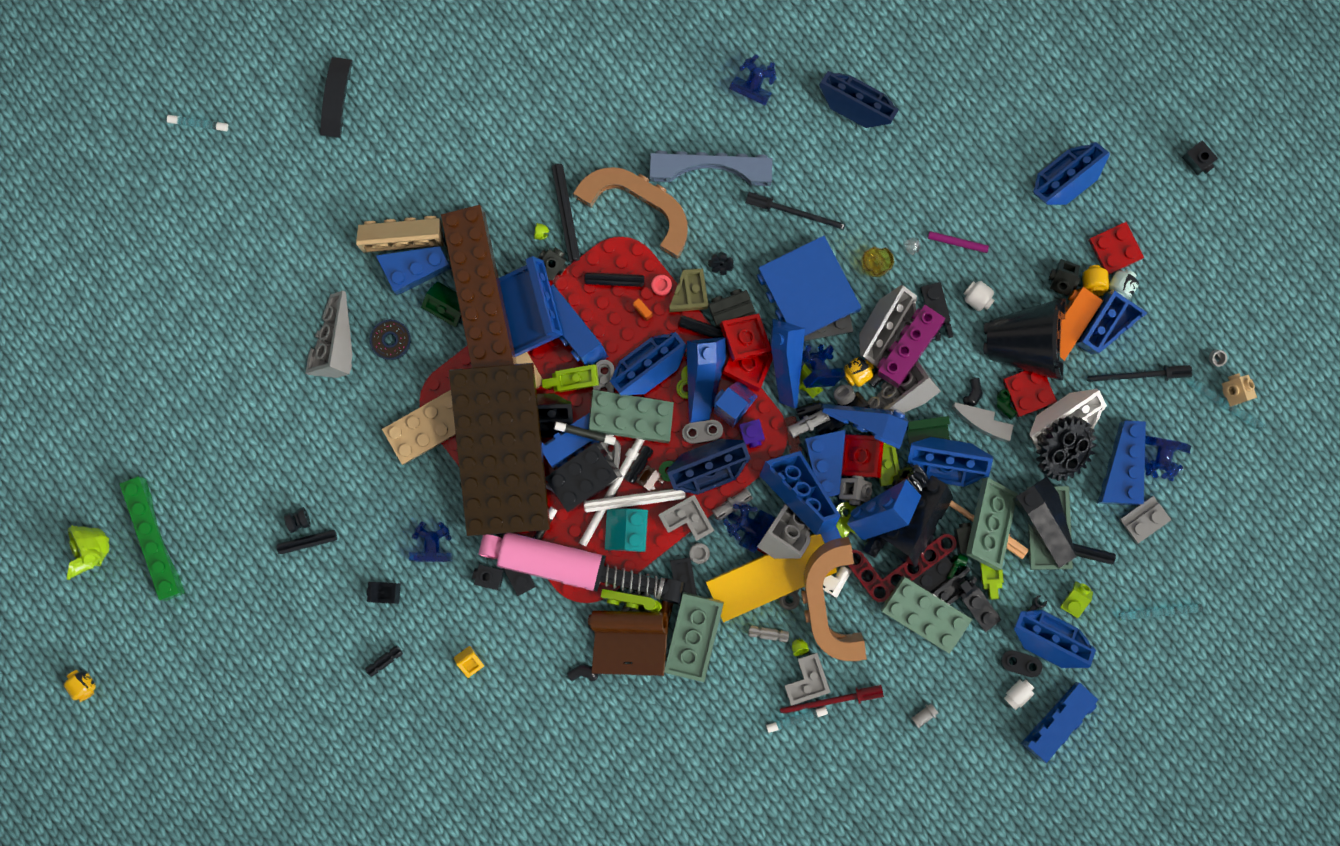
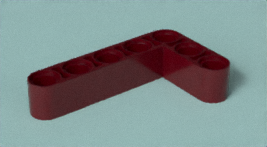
(885, 582)

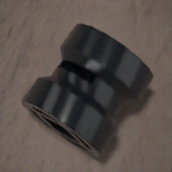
(297, 520)

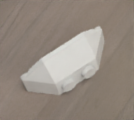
(1082, 404)

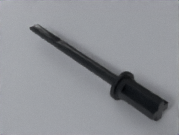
(766, 203)
(1167, 372)

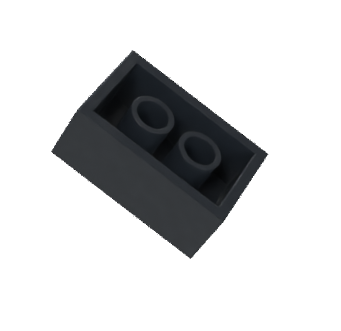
(583, 476)

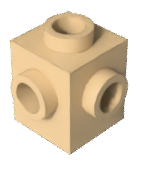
(1239, 389)

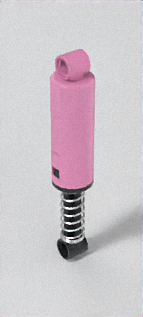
(572, 566)

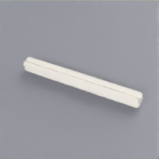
(633, 500)

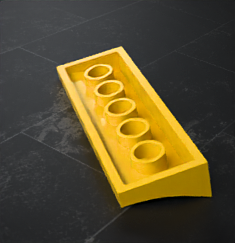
(761, 581)

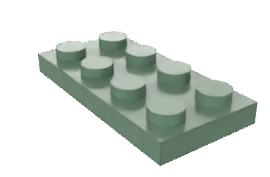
(630, 416)
(991, 524)
(1038, 555)
(926, 614)
(693, 637)

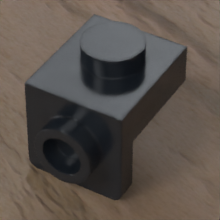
(383, 592)

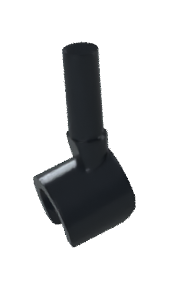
(1035, 605)

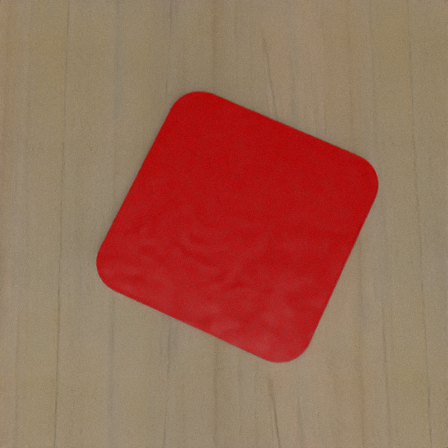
(620, 330)

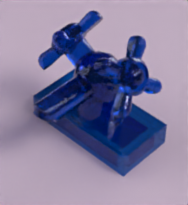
(752, 86)
(821, 374)
(1164, 457)
(753, 528)
(431, 546)

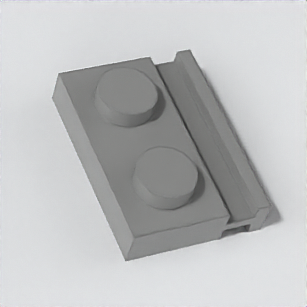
(1145, 519)

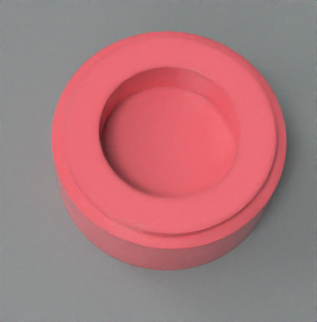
(661, 285)

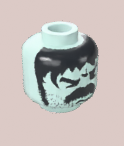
(1124, 283)

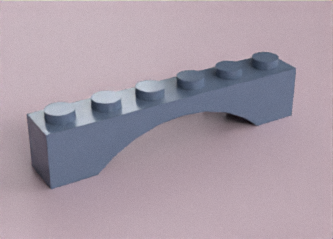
(754, 170)

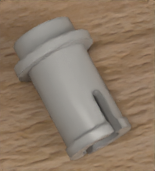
(925, 715)

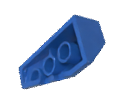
(787, 353)

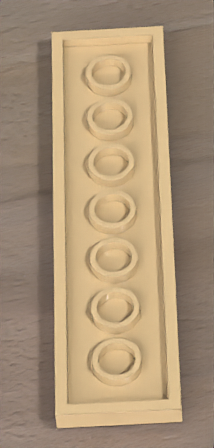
(430, 424)

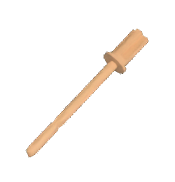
(1012, 545)

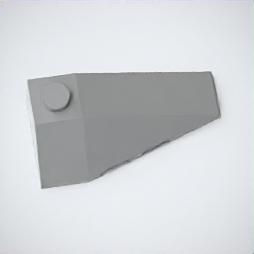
(333, 348)

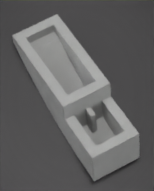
(984, 421)

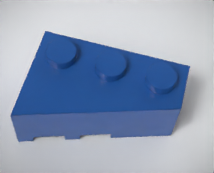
(1110, 321)
(886, 511)

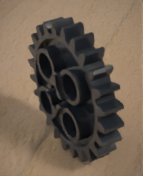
(1066, 448)

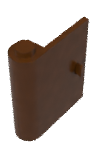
(629, 638)

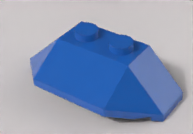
(1070, 174)
(648, 364)
(950, 460)
(1054, 639)

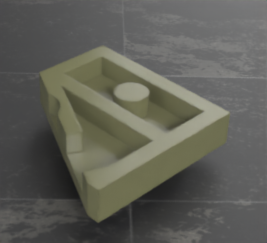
(690, 292)

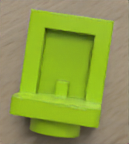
(1077, 599)

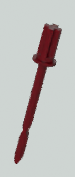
(861, 694)

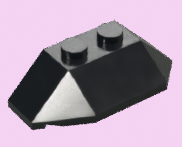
(553, 409)

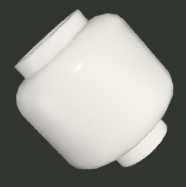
(979, 296)

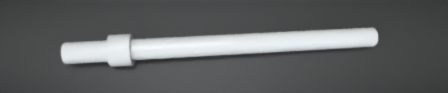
(631, 456)

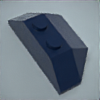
(857, 100)
(709, 466)

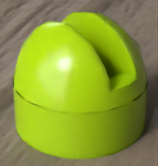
(540, 231)
(799, 647)

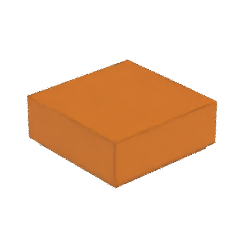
(642, 309)

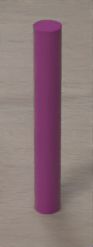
(958, 242)

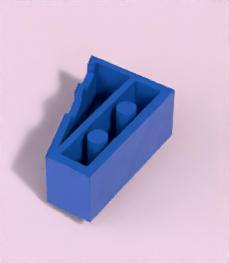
(413, 267)
(566, 445)
(826, 459)

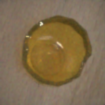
(877, 261)

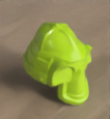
(89, 548)

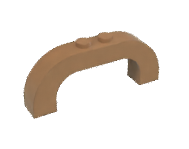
(639, 187)
(827, 557)

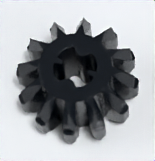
(915, 476)

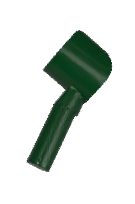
(957, 560)

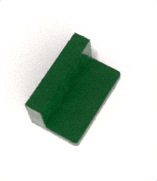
(443, 304)
(927, 428)

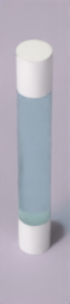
(197, 123)
(796, 719)

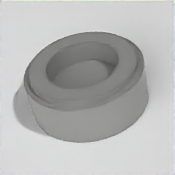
(844, 394)
(699, 553)

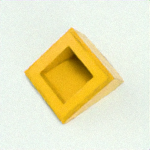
(468, 662)

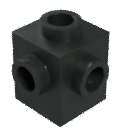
(556, 255)
(1064, 277)

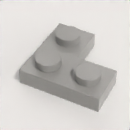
(688, 513)
(812, 685)

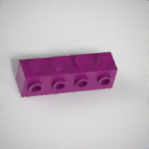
(911, 346)

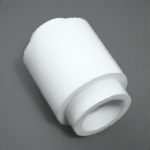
(1019, 693)

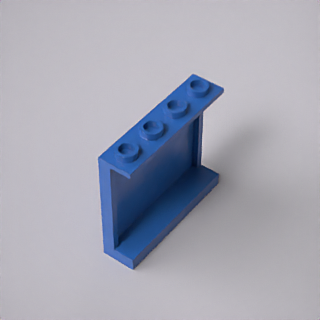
(808, 287)
(530, 306)

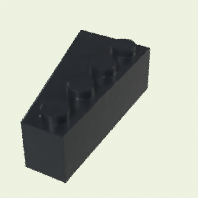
(912, 539)

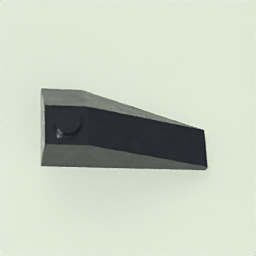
(1046, 517)

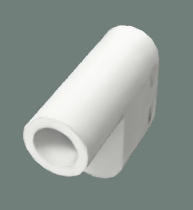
(836, 583)

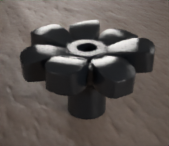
(721, 263)

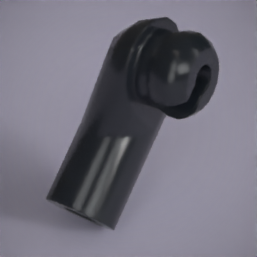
(976, 393)
(582, 670)

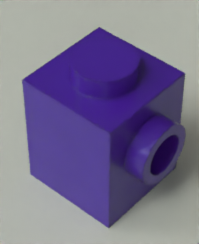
(752, 433)

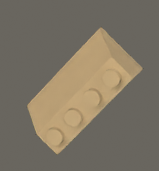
(400, 235)

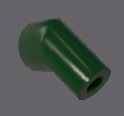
(1003, 404)

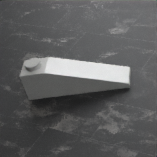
(913, 392)
(786, 537)

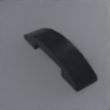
(334, 97)

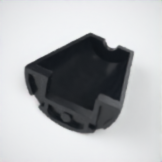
(1028, 339)

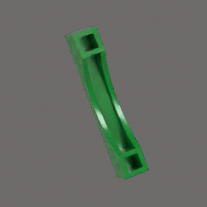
(141, 510)

